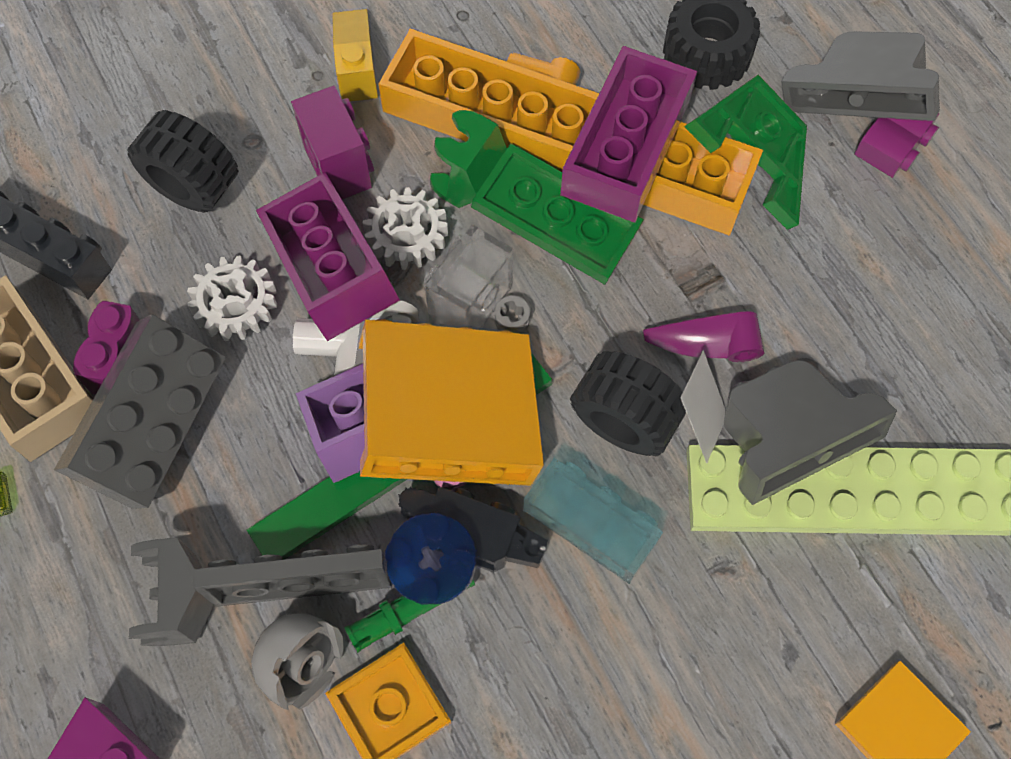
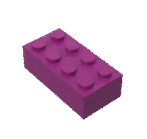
(627, 133)
(327, 257)

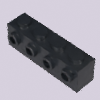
(51, 248)

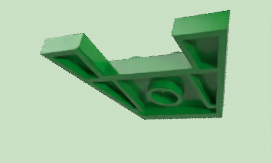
(762, 120)

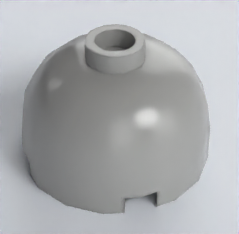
(294, 659)

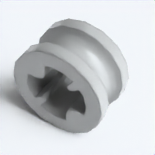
(520, 308)

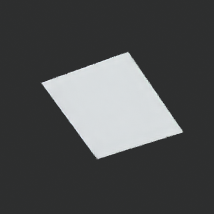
(704, 406)

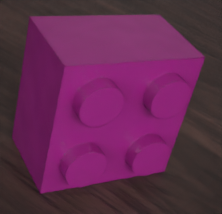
(334, 141)

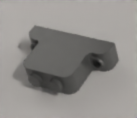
(867, 78)
(798, 425)

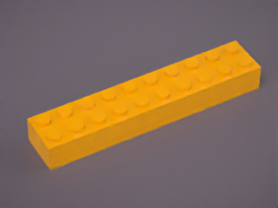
(545, 117)

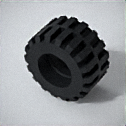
(722, 20)
(183, 161)
(629, 403)

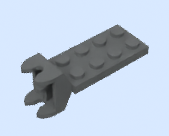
(189, 591)

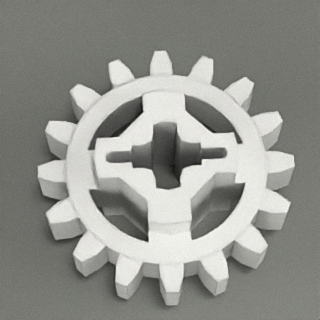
(405, 228)
(232, 298)

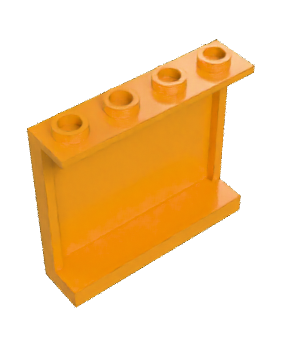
(449, 404)

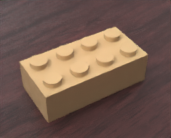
(38, 385)

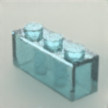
(592, 519)

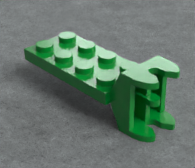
(527, 199)

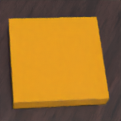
(388, 706)
(902, 720)

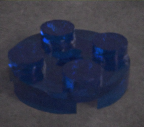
(405, 558)

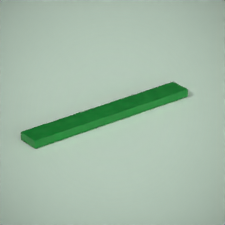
(332, 503)

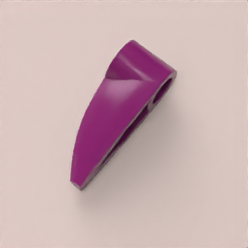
(719, 336)

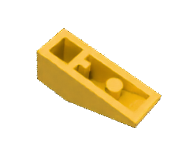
(354, 55)

